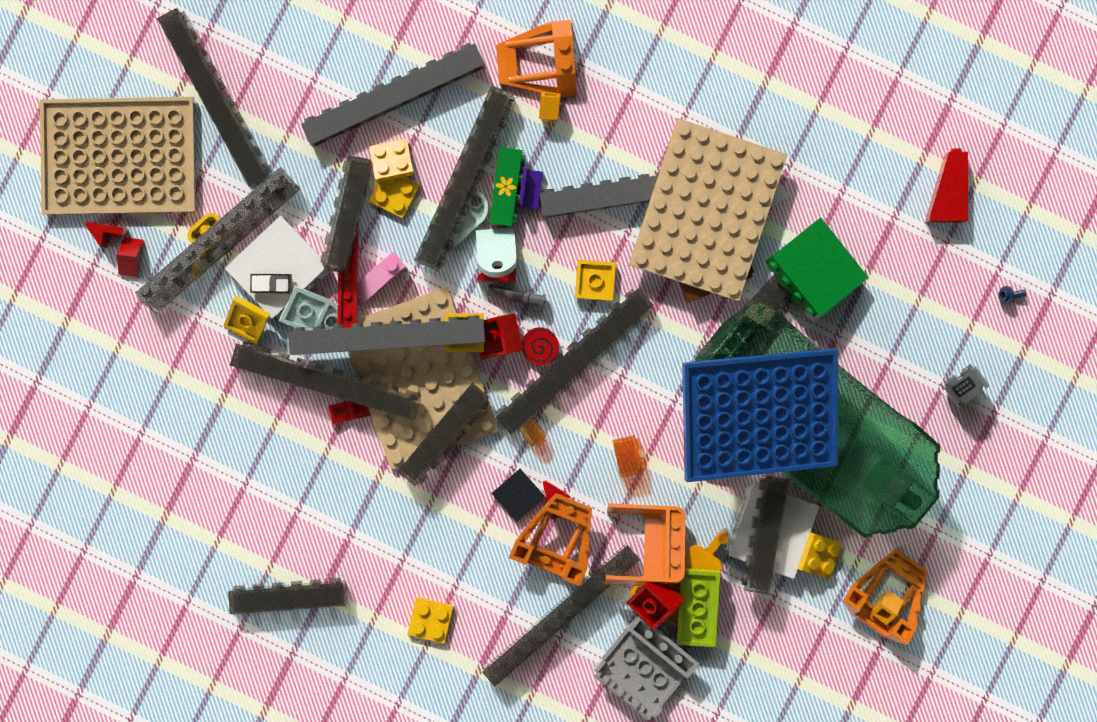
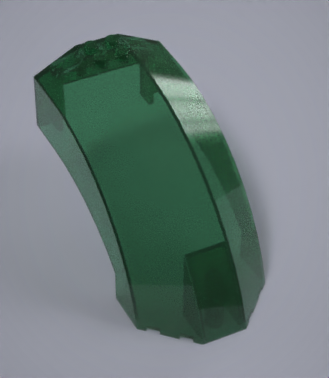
(884, 459)

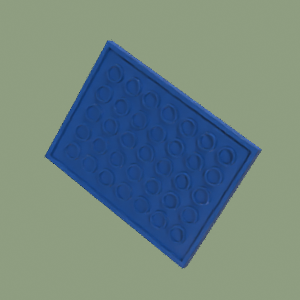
(760, 414)

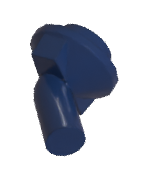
(1007, 295)

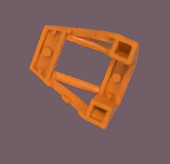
(564, 59)
(549, 560)
(861, 609)

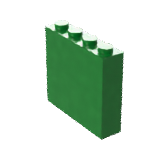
(816, 269)

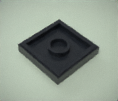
(518, 494)

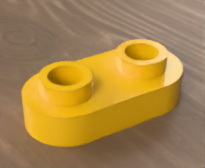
(201, 226)

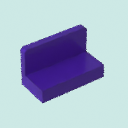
(530, 189)

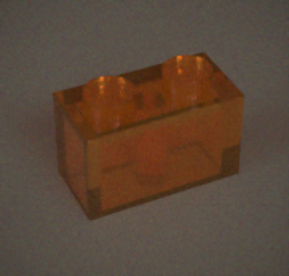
(628, 456)

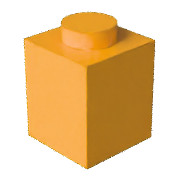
(549, 106)
(887, 607)

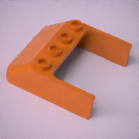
(662, 544)

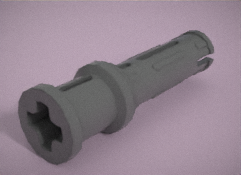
(526, 298)

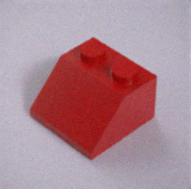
(501, 336)
(655, 603)

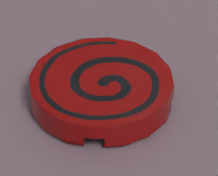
(540, 346)

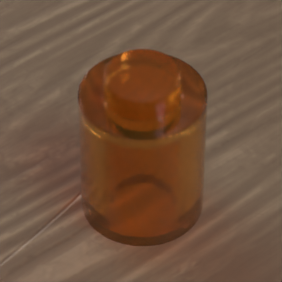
(533, 433)

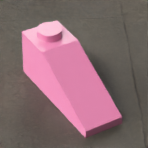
(380, 276)

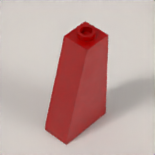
(950, 193)

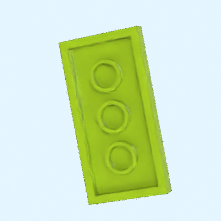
(699, 608)

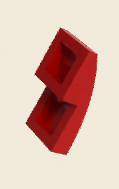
(347, 411)

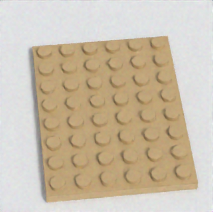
(117, 155)
(708, 209)
(428, 370)

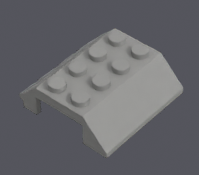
(644, 668)

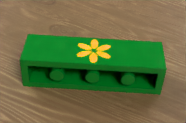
(506, 187)

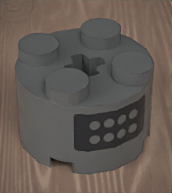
(966, 385)

